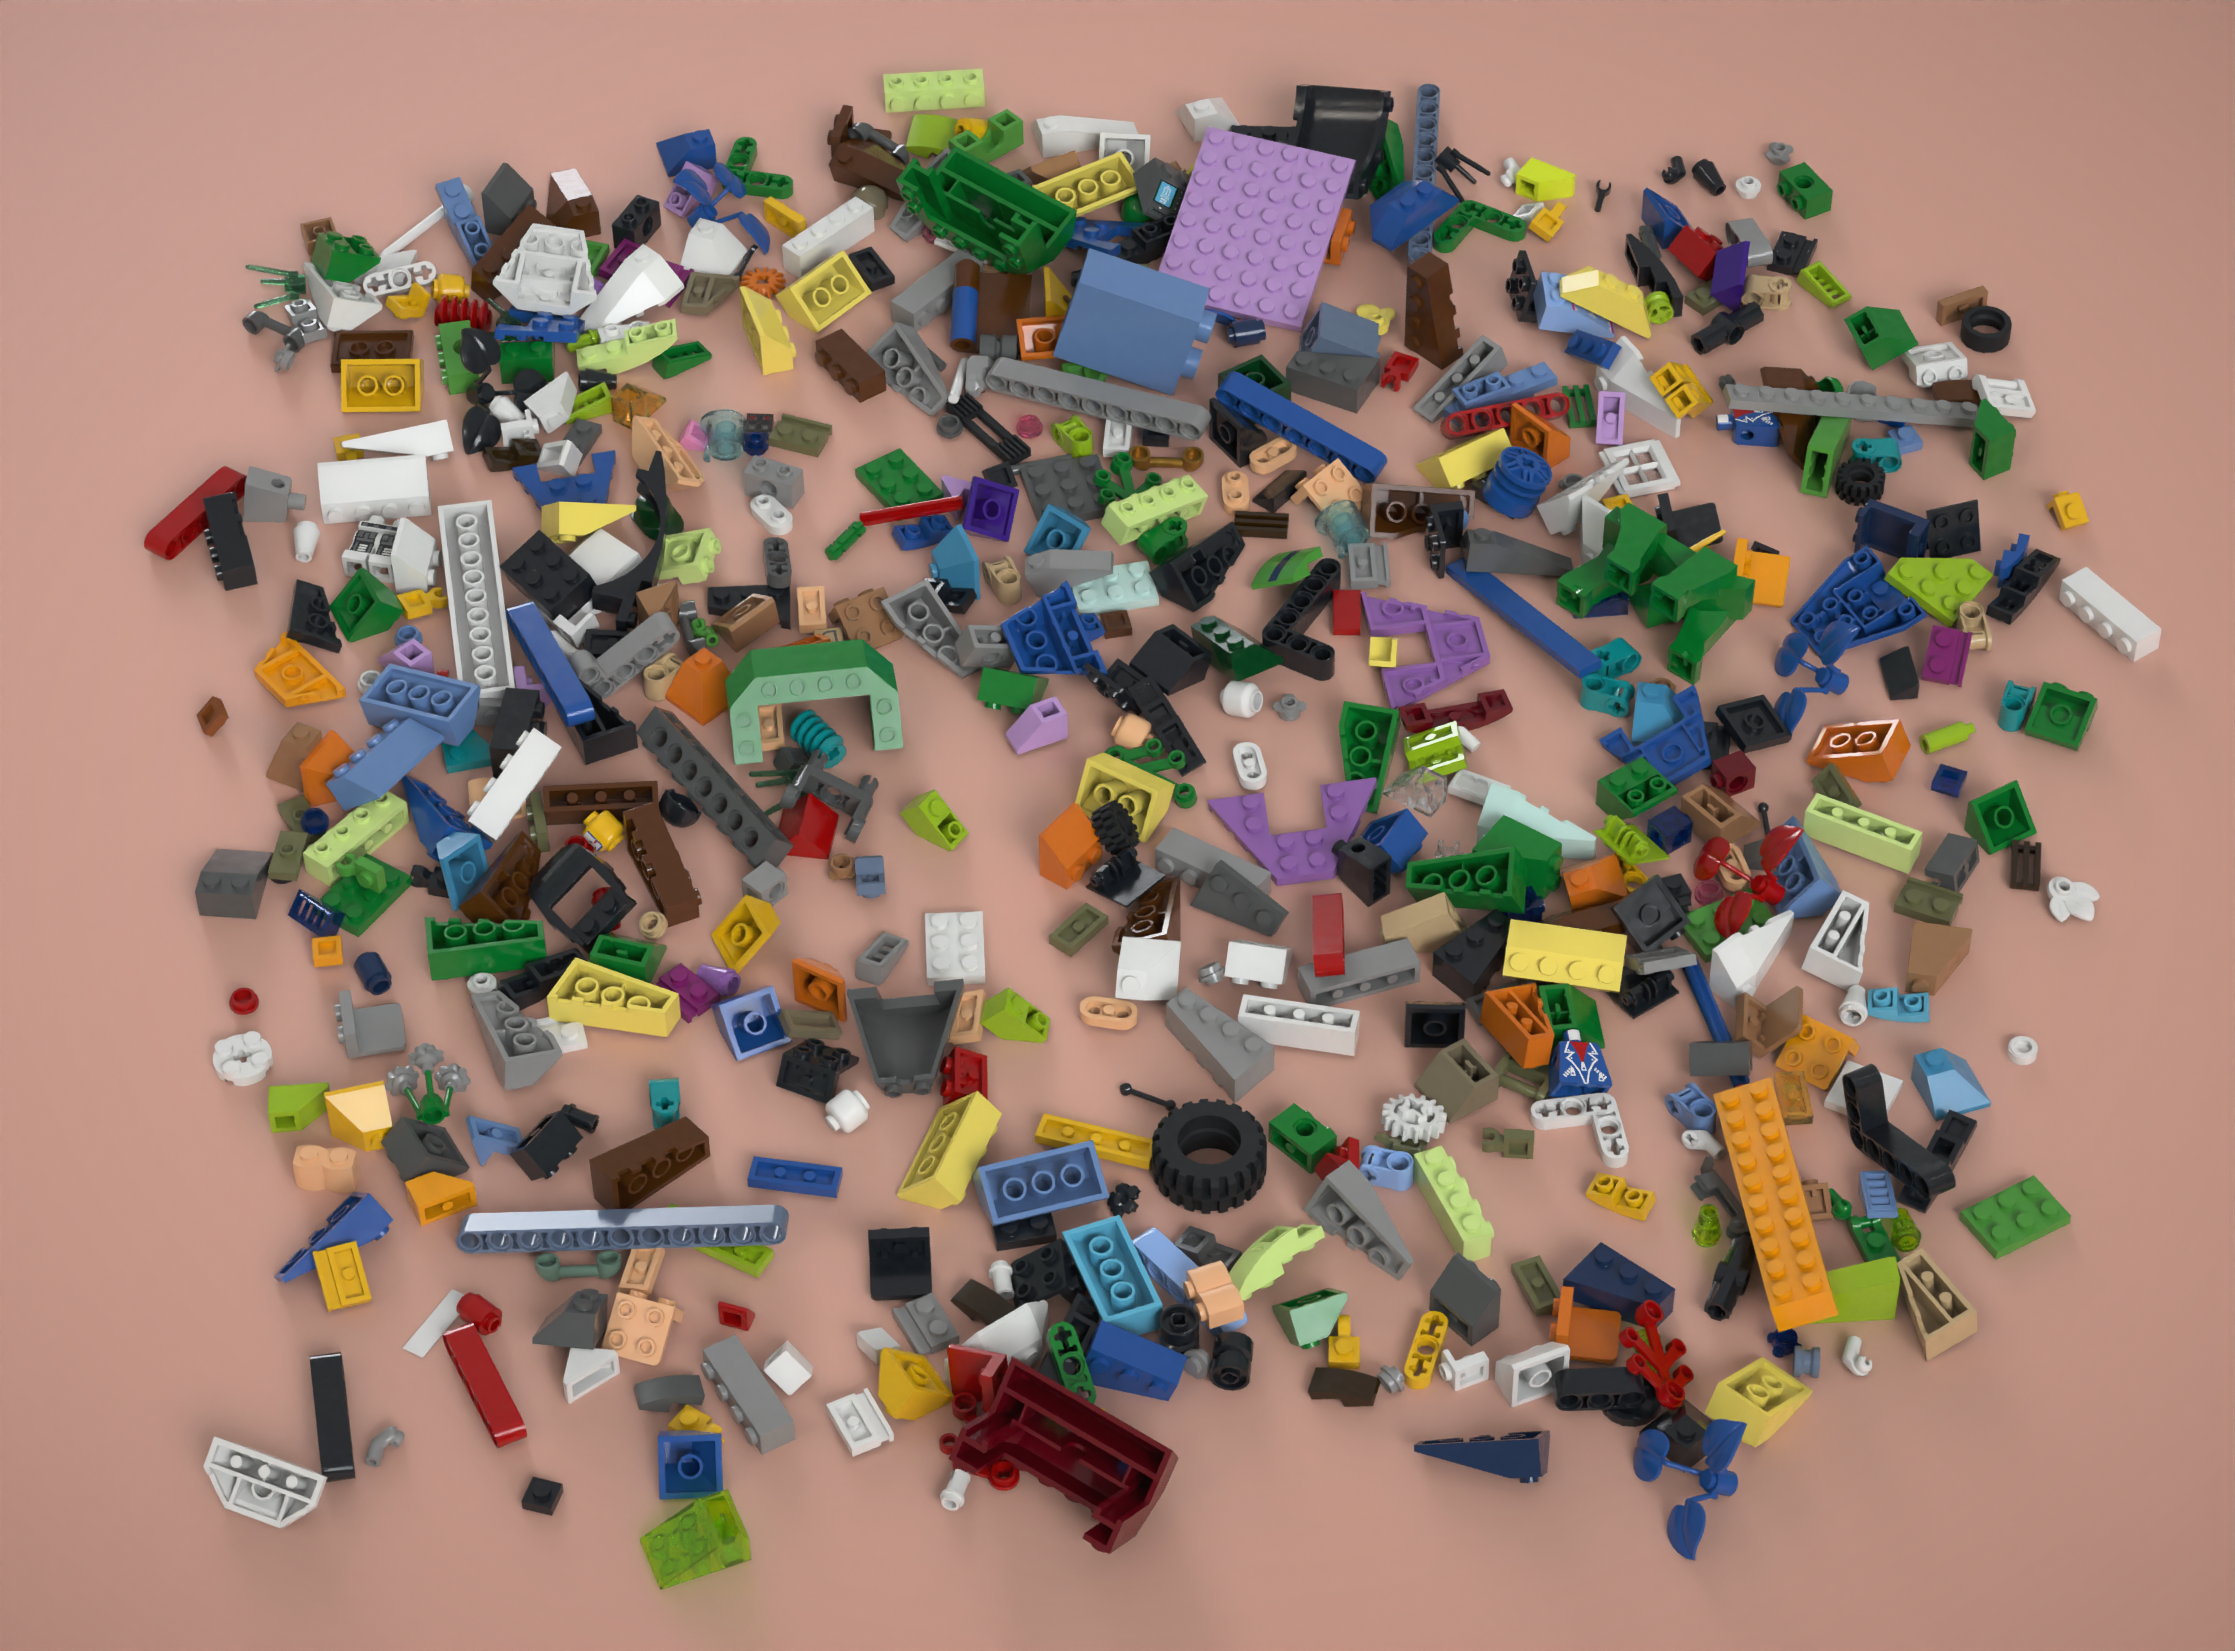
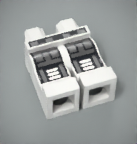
(372, 548)

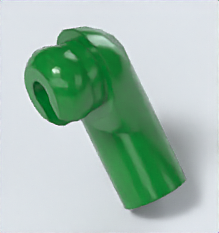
(1840, 1207)

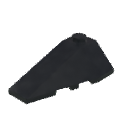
(1198, 570)

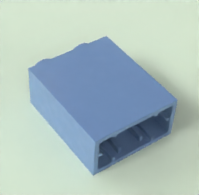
(1134, 323)

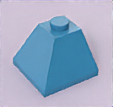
(1057, 531)
(956, 561)
(1653, 711)
(461, 863)
(1947, 1083)

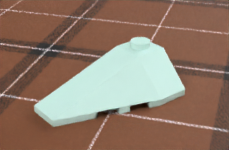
(1511, 803)

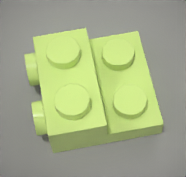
(690, 556)

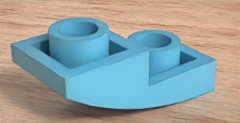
(1889, 1005)

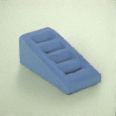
(1877, 1194)

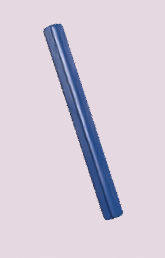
(1710, 1011)

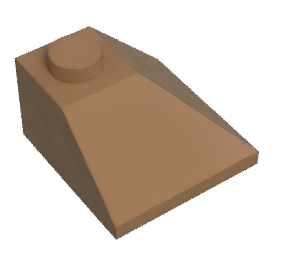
(1052, 167)

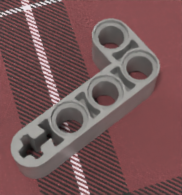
(627, 656)

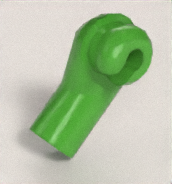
(701, 630)

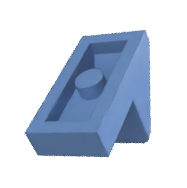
(492, 1137)

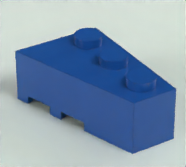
(1132, 1363)

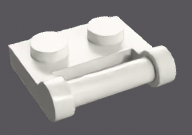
(2007, 396)

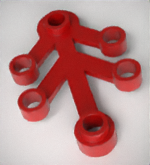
(1668, 1391)
(995, 1471)

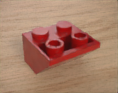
(1696, 251)

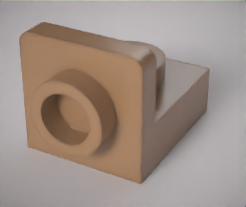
(1818, 1200)

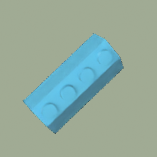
(1115, 1275)

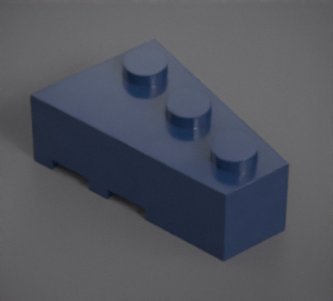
(1617, 1284)

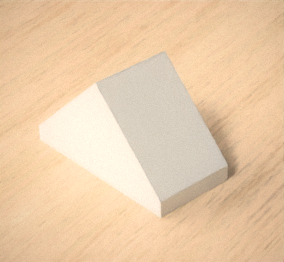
(559, 458)
(588, 1370)

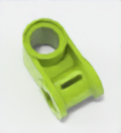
(1073, 437)

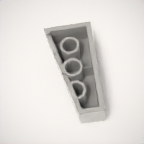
(1220, 1043)

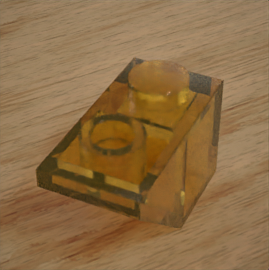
(633, 401)

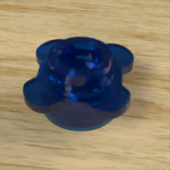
(756, 443)
(1778, 1338)

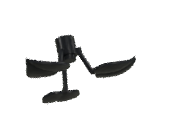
(477, 354)

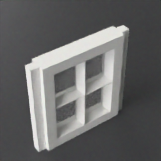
(1647, 469)

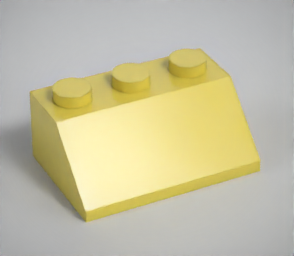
(824, 293)
(765, 332)
(1465, 460)
(1137, 790)

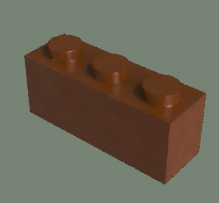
(850, 365)

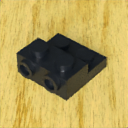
(1650, 915)

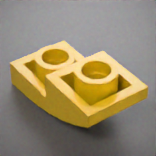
(1616, 1196)

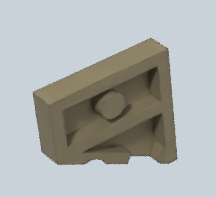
(707, 291)

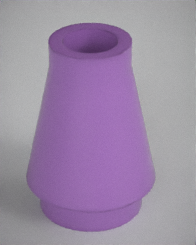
(721, 979)

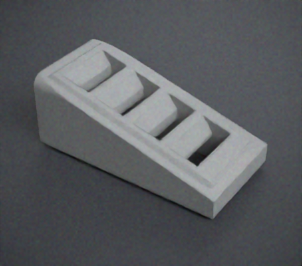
(878, 961)

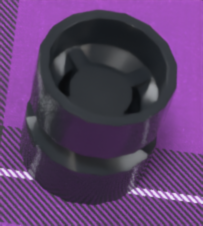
(1179, 1328)
(1231, 1360)

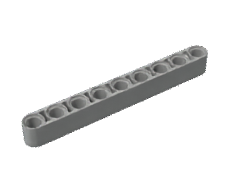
(1098, 398)

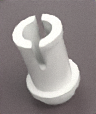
(1001, 1274)
(953, 1495)

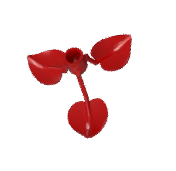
(1735, 909)

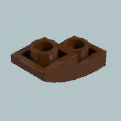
(1955, 391)

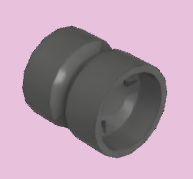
(994, 348)

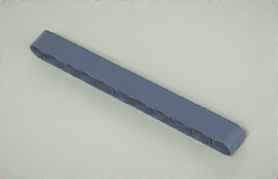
(1424, 155)
(622, 1229)

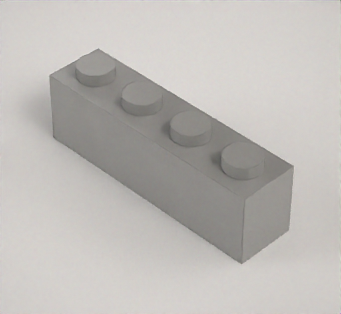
(929, 294)
(1195, 859)
(1366, 974)
(748, 1395)

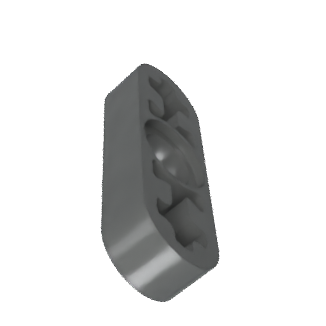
(777, 562)

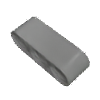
(1747, 230)

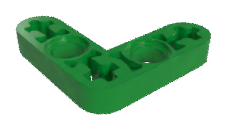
(780, 185)
(1474, 215)
(1082, 1378)

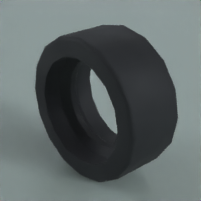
(1981, 341)

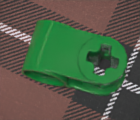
(1164, 541)

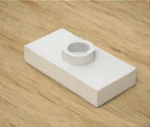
(1471, 786)

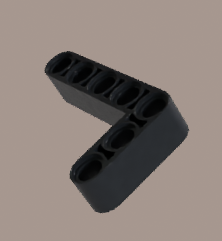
(1286, 628)
(1885, 1142)

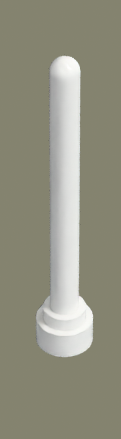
(421, 227)

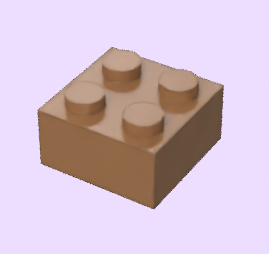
(310, 231)

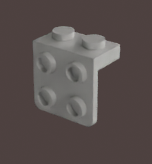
(369, 1028)

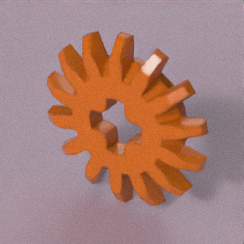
(774, 281)

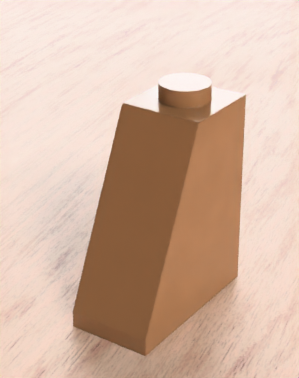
(291, 753)
(1935, 955)

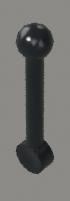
(753, 248)
(1763, 808)
(1126, 1089)

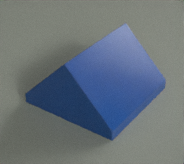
(1663, 217)

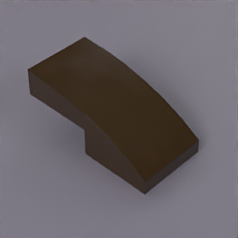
(520, 453)
(981, 1302)
(1350, 1386)

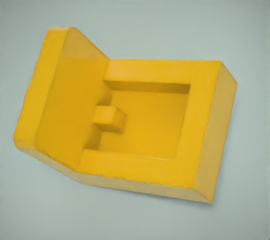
(409, 305)
(2068, 510)

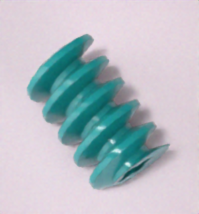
(814, 734)

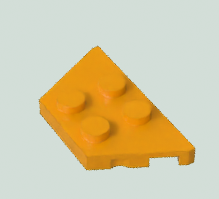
(296, 676)

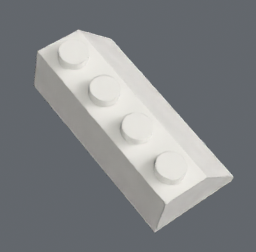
(374, 487)

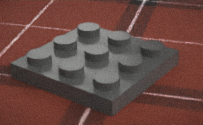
(1065, 485)

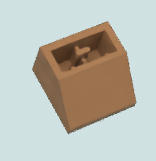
(1717, 814)

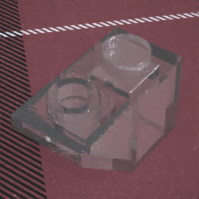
(1419, 790)

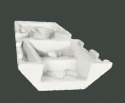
(548, 272)
(603, 559)

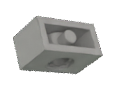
(774, 479)
(983, 647)

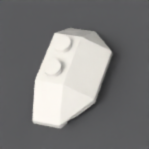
(1017, 1334)
(262, 1484)

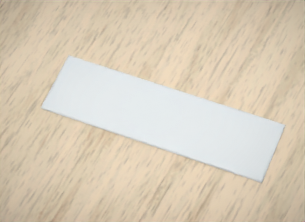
(434, 1325)

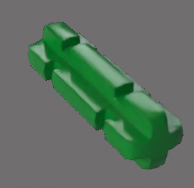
(845, 540)

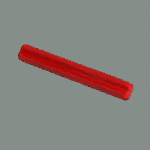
(912, 510)

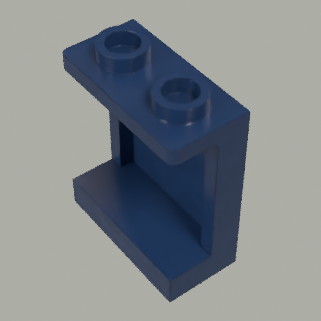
(1891, 530)

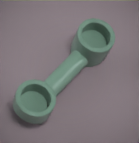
(549, 1267)

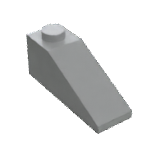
(1054, 566)

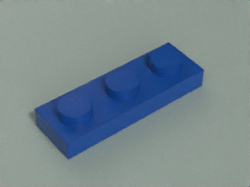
(1592, 349)
(795, 1177)

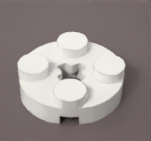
(242, 1045)

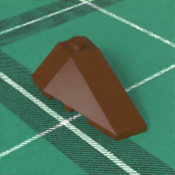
(1795, 428)
(1156, 916)

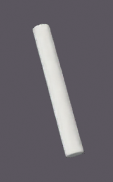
(958, 381)

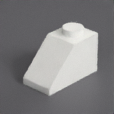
(553, 403)

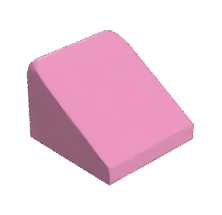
(693, 437)

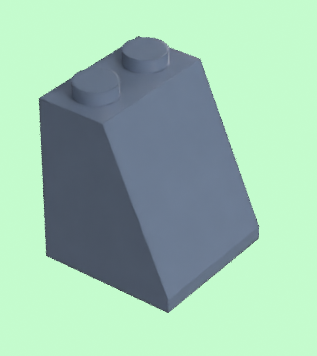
(1340, 333)

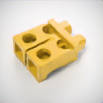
(1687, 391)

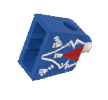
(1750, 427)
(1577, 1068)

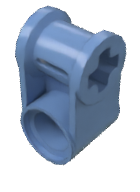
(1692, 1108)

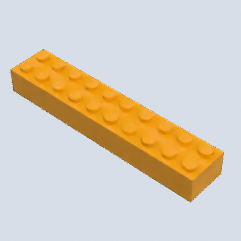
(1775, 1205)

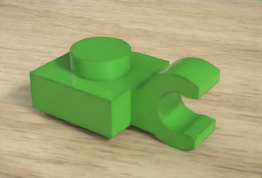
(366, 871)

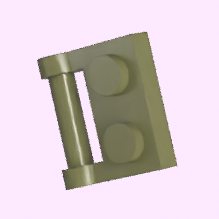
(1537, 1075)

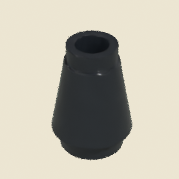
(1708, 176)
(591, 378)

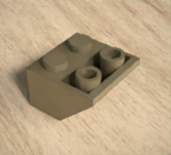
(1459, 1081)

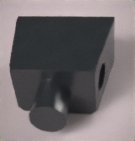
(1364, 869)

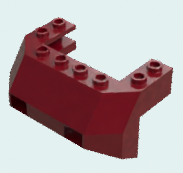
(1072, 1449)

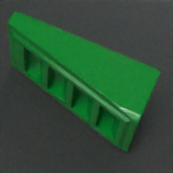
(680, 358)

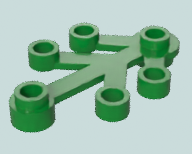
(1121, 466)
(1182, 801)

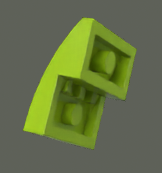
(930, 134)
(1436, 749)

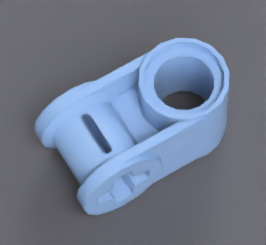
(1387, 1168)

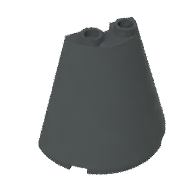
(906, 1035)

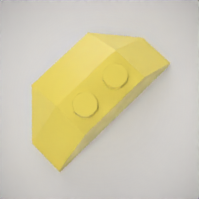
(1607, 298)

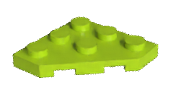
(1939, 583)

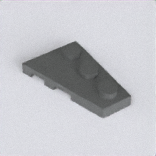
(1239, 901)

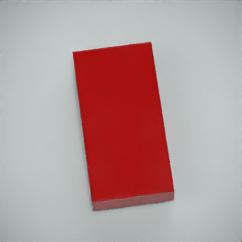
(1347, 612)

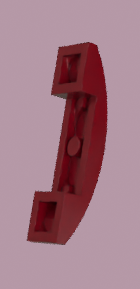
(1486, 710)

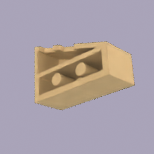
(1934, 1304)

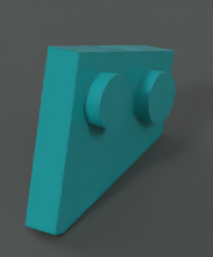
(470, 754)

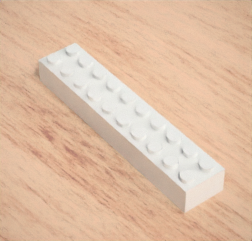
(476, 597)

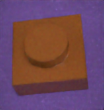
(212, 716)

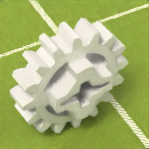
(1413, 1118)

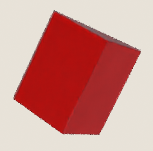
(809, 827)

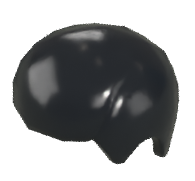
(678, 809)

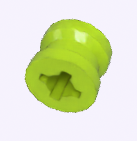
(1659, 307)

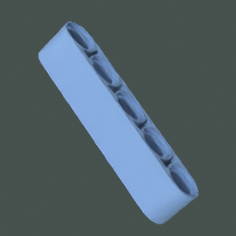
(1168, 1267)

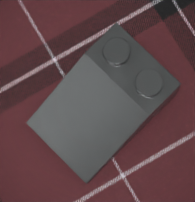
(233, 883)

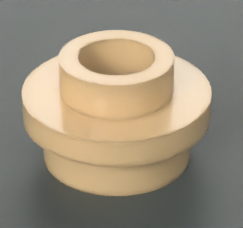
(650, 919)

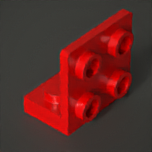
(976, 1372)

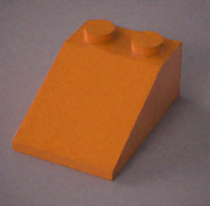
(1862, 749)

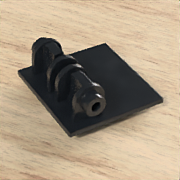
(1953, 530)
(1124, 878)
(1643, 992)

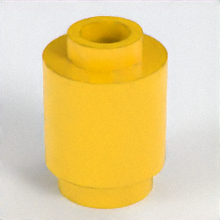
(976, 125)

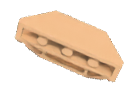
(680, 469)

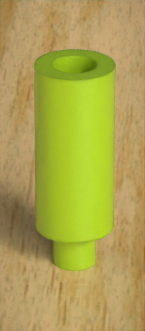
(1946, 737)

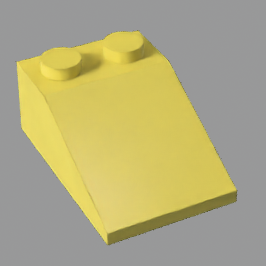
(569, 520)
(1759, 1397)

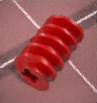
(453, 312)

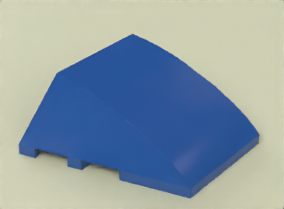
(1051, 637)

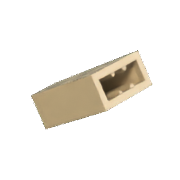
(1425, 924)

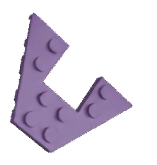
(1453, 640)
(1301, 854)

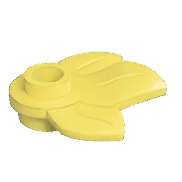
(1377, 315)

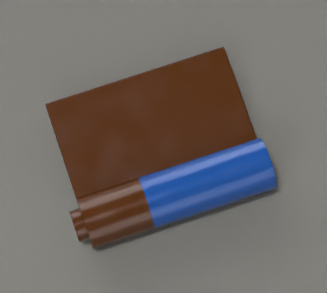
(986, 305)

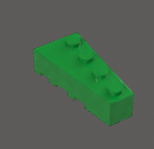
(1473, 880)
(479, 947)

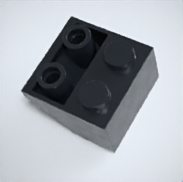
(1172, 660)

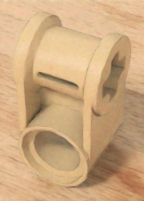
(1766, 291)
(1003, 580)
(1973, 619)
(660, 676)

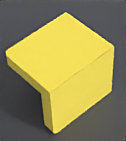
(1383, 651)

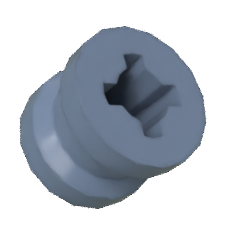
(1806, 1361)

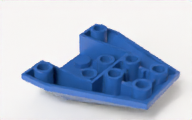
(1859, 597)

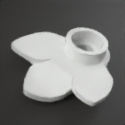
(2074, 899)

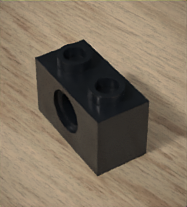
(637, 221)

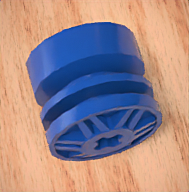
(1517, 482)

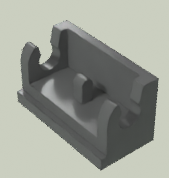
(1953, 862)
(1720, 1058)

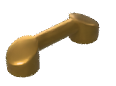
(1192, 459)

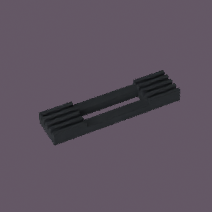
(1011, 449)

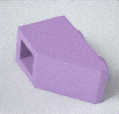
(680, 200)
(409, 655)
(1039, 726)

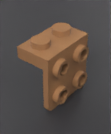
(866, 618)
(1769, 1024)

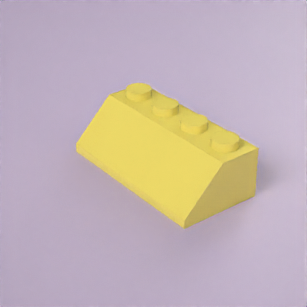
(1092, 184)
(1564, 956)
(950, 1152)

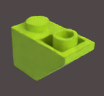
(934, 820)
(1014, 1018)
(295, 1105)

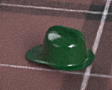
(648, 521)

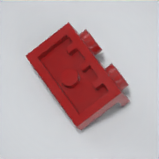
(963, 1074)

